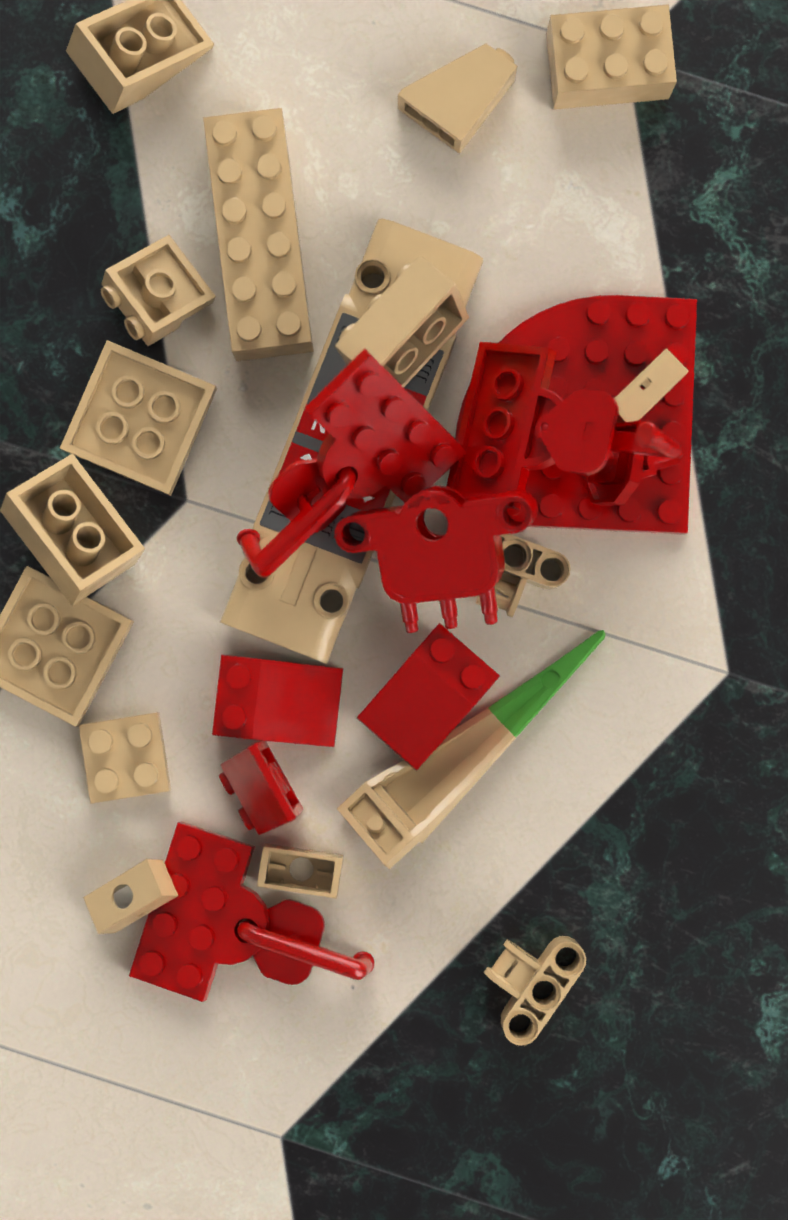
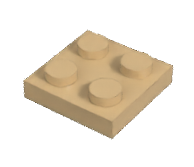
(124, 757)

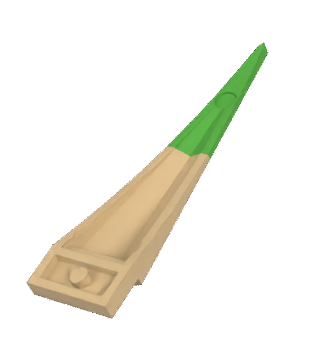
(407, 805)

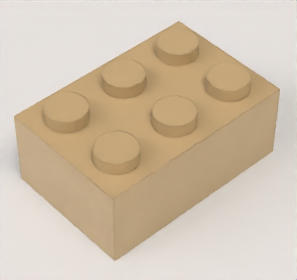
(611, 57)
(407, 321)
(71, 529)

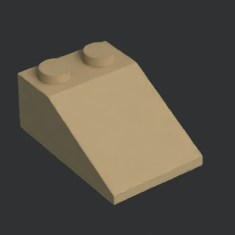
(136, 48)

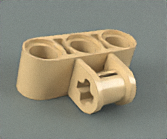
(515, 578)
(519, 973)

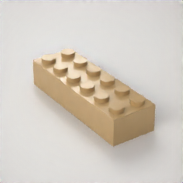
(258, 234)

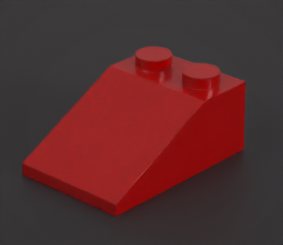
(428, 696)
(277, 701)
(261, 788)

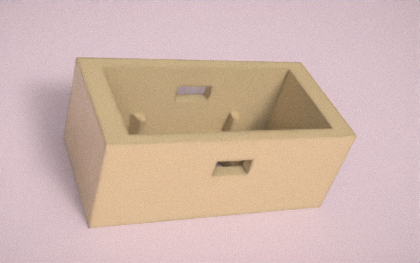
(656, 380)
(276, 874)
(150, 890)

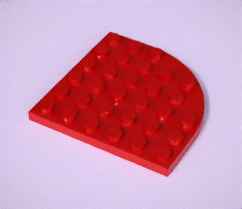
(603, 348)

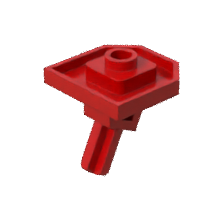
(623, 472)

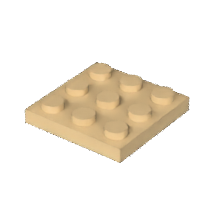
(138, 418)
(56, 650)

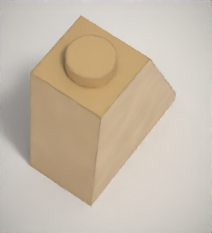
(459, 95)

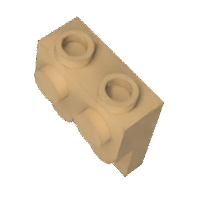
(155, 290)

